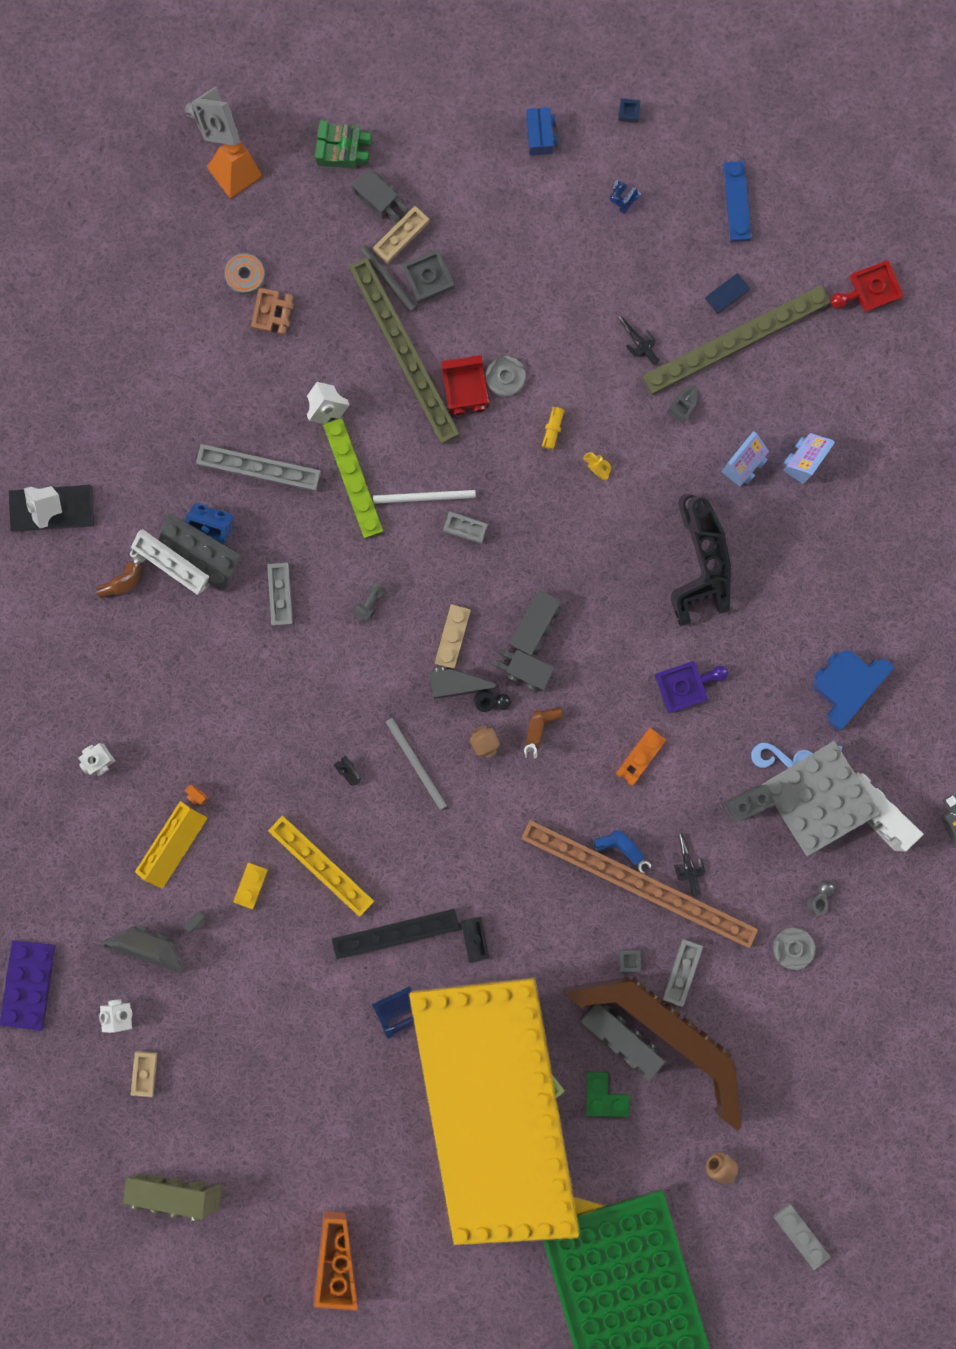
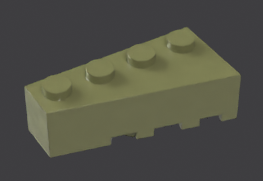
(172, 1196)

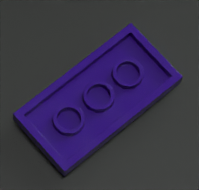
(27, 985)

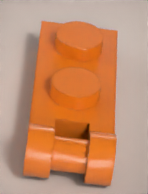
(641, 756)

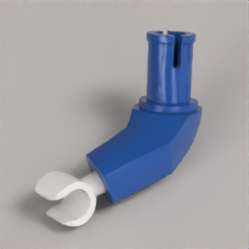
(624, 844)

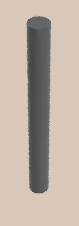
(388, 278)

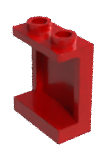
(465, 385)

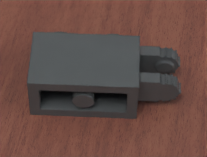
(378, 195)
(525, 669)

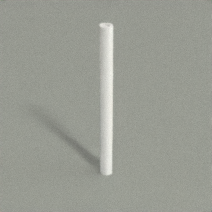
(424, 496)

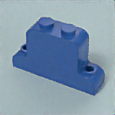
(848, 684)

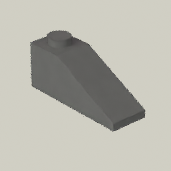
(452, 683)

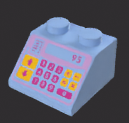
(807, 457)
(746, 459)

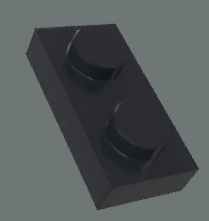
(475, 939)

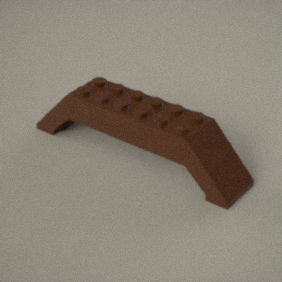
(675, 1031)

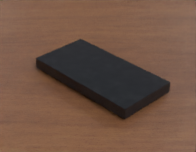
(75, 506)

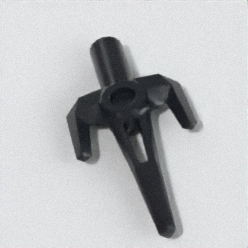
(643, 346)
(690, 872)

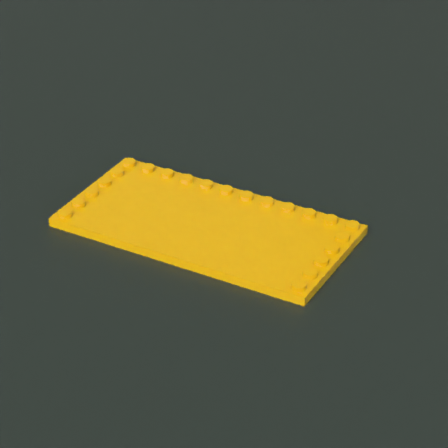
(494, 1112)

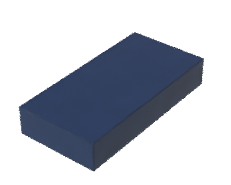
(727, 293)

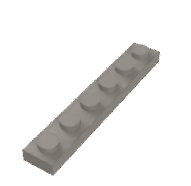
(258, 467)

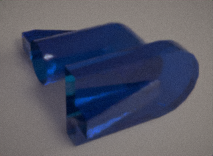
(624, 203)

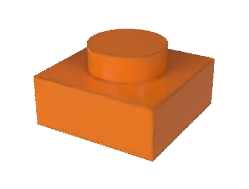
(196, 795)

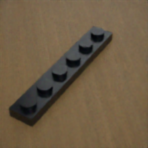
(395, 933)

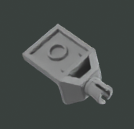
(213, 118)

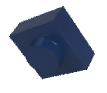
(629, 110)

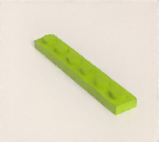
(353, 478)

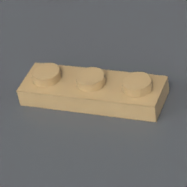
(401, 234)
(452, 636)

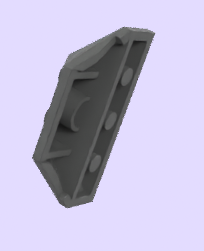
(147, 947)

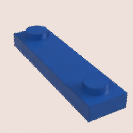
(737, 201)

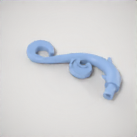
(759, 762)

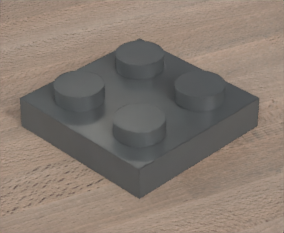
(428, 276)

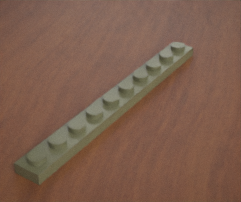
(736, 340)
(404, 351)

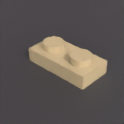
(144, 1074)

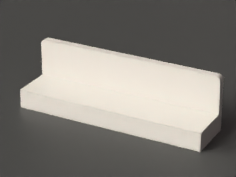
(170, 562)

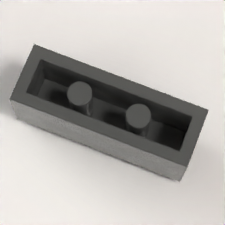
(535, 623)

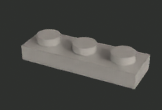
(280, 594)
(682, 972)
(801, 1236)

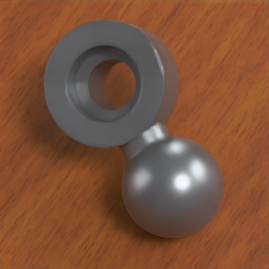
(818, 903)

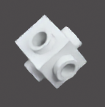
(102, 756)
(115, 1016)

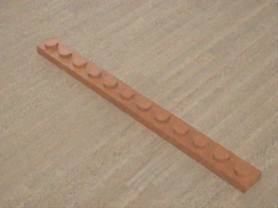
(639, 884)

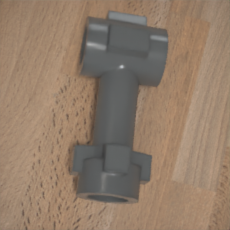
(364, 611)

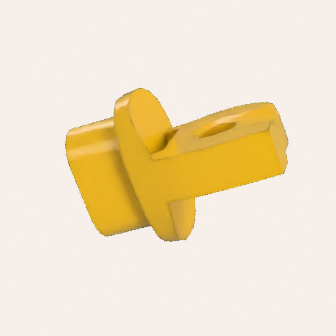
(599, 466)

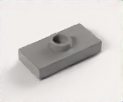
(465, 527)

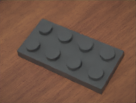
(200, 550)

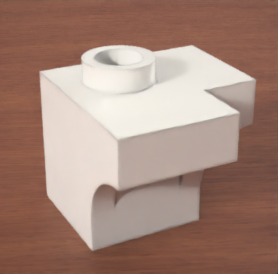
(325, 403)
(42, 504)

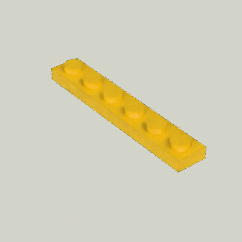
(321, 866)

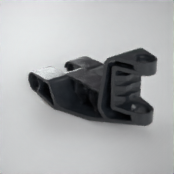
(703, 526)

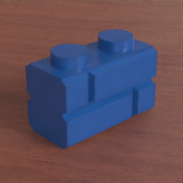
(540, 131)

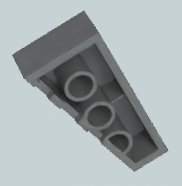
(623, 1040)

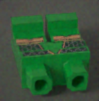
(341, 145)

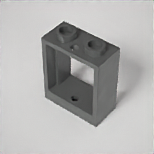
(748, 803)

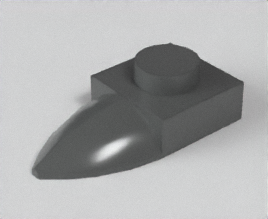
(683, 404)

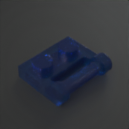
(392, 1007)

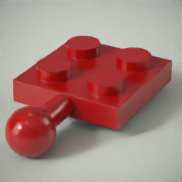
(872, 286)

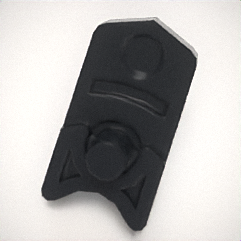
(346, 769)

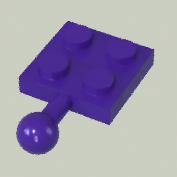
(683, 685)

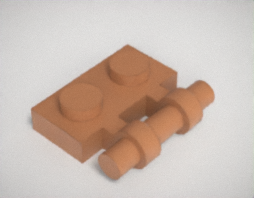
(265, 311)

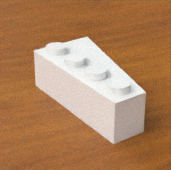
(891, 823)

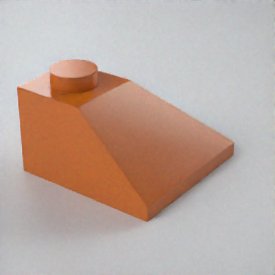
(234, 169)

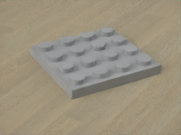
(821, 798)

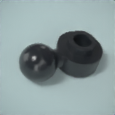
(502, 701)

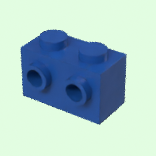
(211, 521)

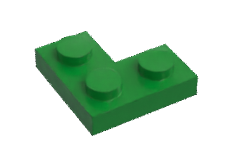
(601, 1102)

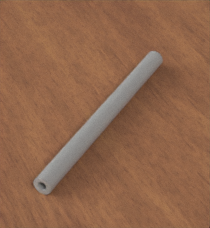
(416, 763)

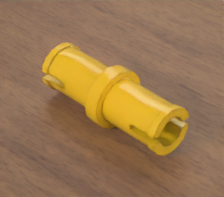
(553, 428)

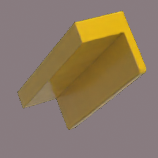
(170, 845)

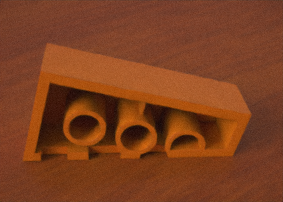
(334, 1271)

